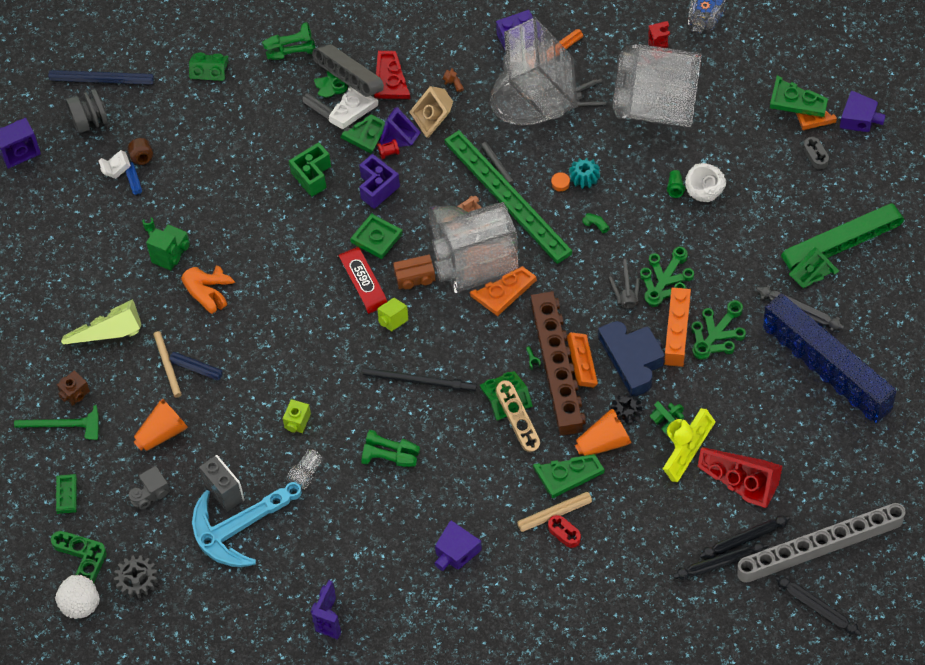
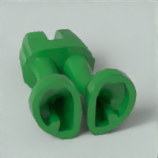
(276, 48)
(403, 457)

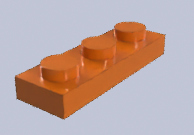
(582, 360)

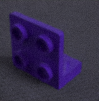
(324, 619)

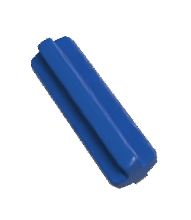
(133, 179)

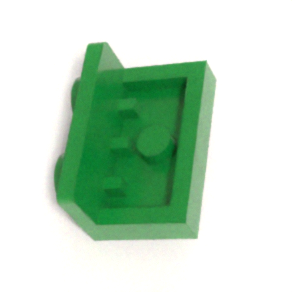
(208, 66)

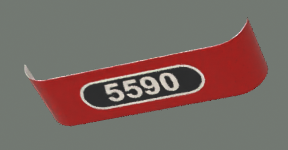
(363, 279)

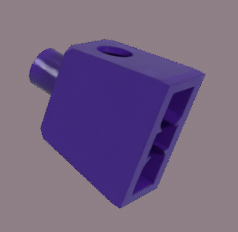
(860, 113)
(456, 547)

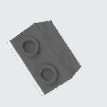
(221, 483)

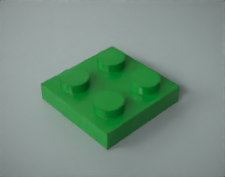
(376, 236)

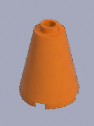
(159, 426)
(603, 436)

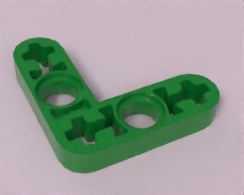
(85, 553)

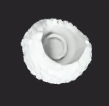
(705, 182)
(77, 597)

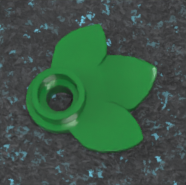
(329, 85)

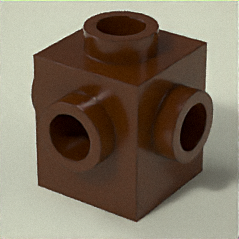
(72, 388)

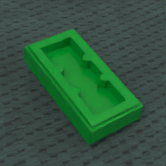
(66, 493)

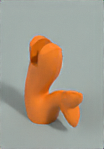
(209, 298)

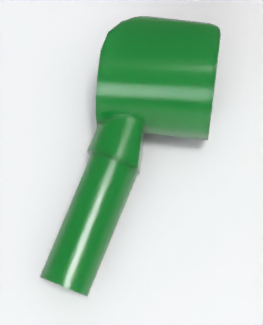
(149, 226)
(533, 359)

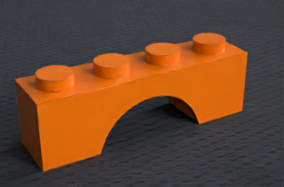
(677, 327)

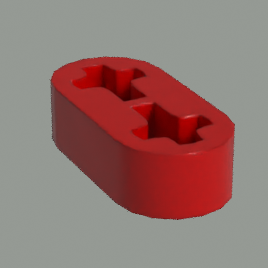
(565, 530)

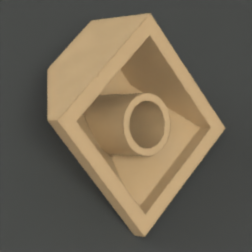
(431, 109)

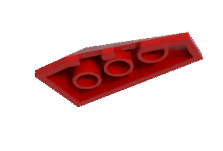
(749, 477)

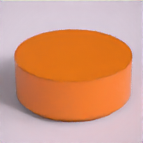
(560, 181)

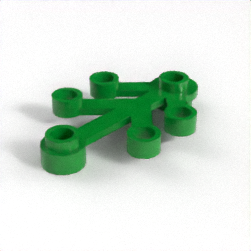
(665, 278)
(717, 332)

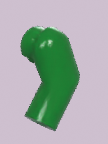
(597, 220)

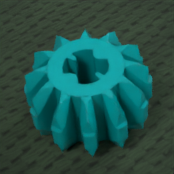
(584, 172)

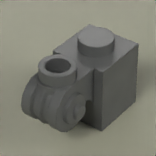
(154, 488)

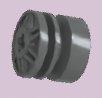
(85, 111)

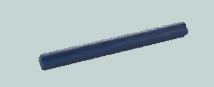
(104, 77)

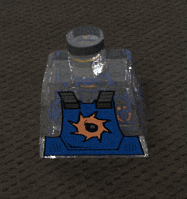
(705, 14)

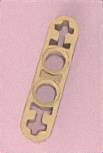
(515, 417)

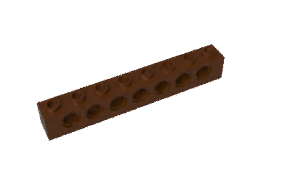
(566, 422)

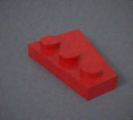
(390, 72)

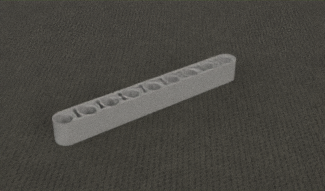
(814, 549)

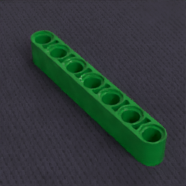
(846, 235)

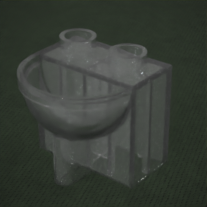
(536, 77)
(656, 85)
(473, 244)

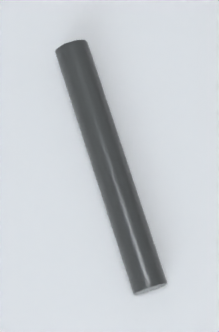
(498, 165)

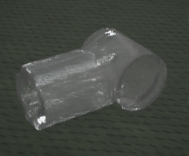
(303, 472)

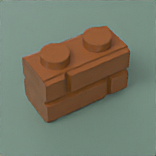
(414, 272)

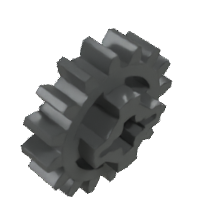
(145, 576)

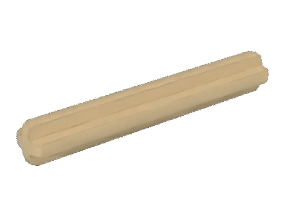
(559, 509)

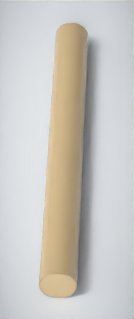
(167, 364)

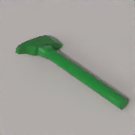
(91, 424)

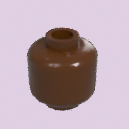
(140, 151)

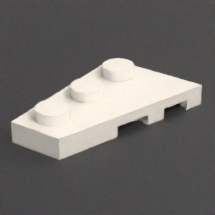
(351, 108)

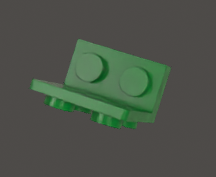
(489, 390)

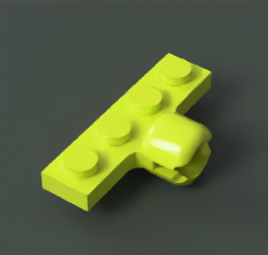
(687, 442)

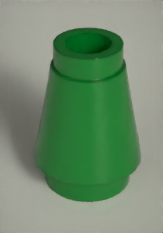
(675, 184)

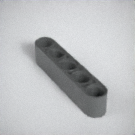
(348, 70)

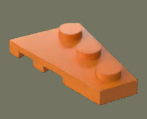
(504, 292)

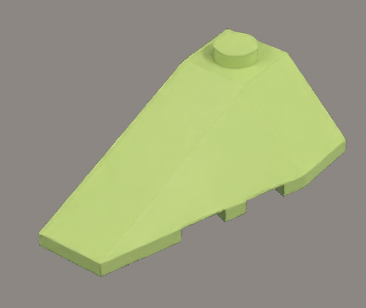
(119, 322)

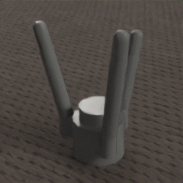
(585, 86)
(628, 298)

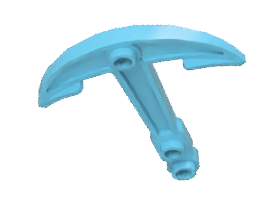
(236, 523)

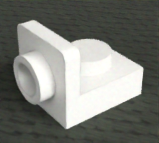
(116, 165)

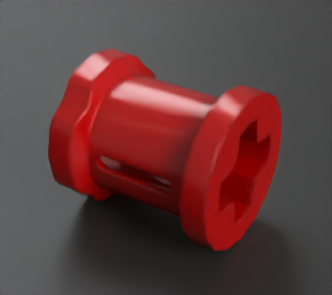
(388, 149)

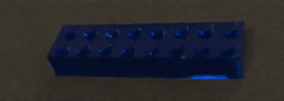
(829, 358)

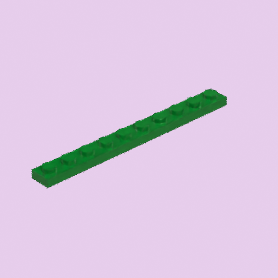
(504, 192)

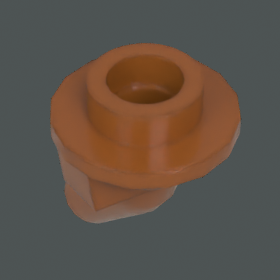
(450, 77)

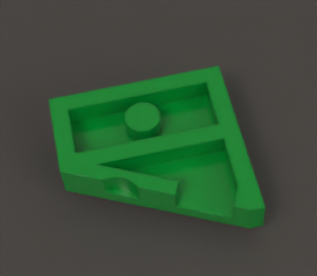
(365, 133)
(812, 268)

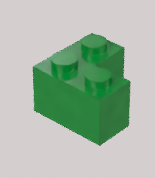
(308, 168)
(167, 246)

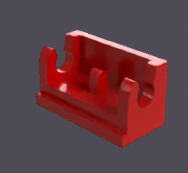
(658, 34)

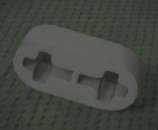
(818, 152)

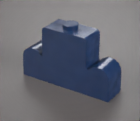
(632, 355)

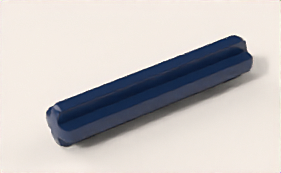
(196, 366)

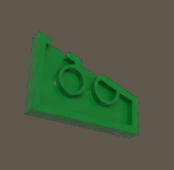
(794, 99)
(566, 475)

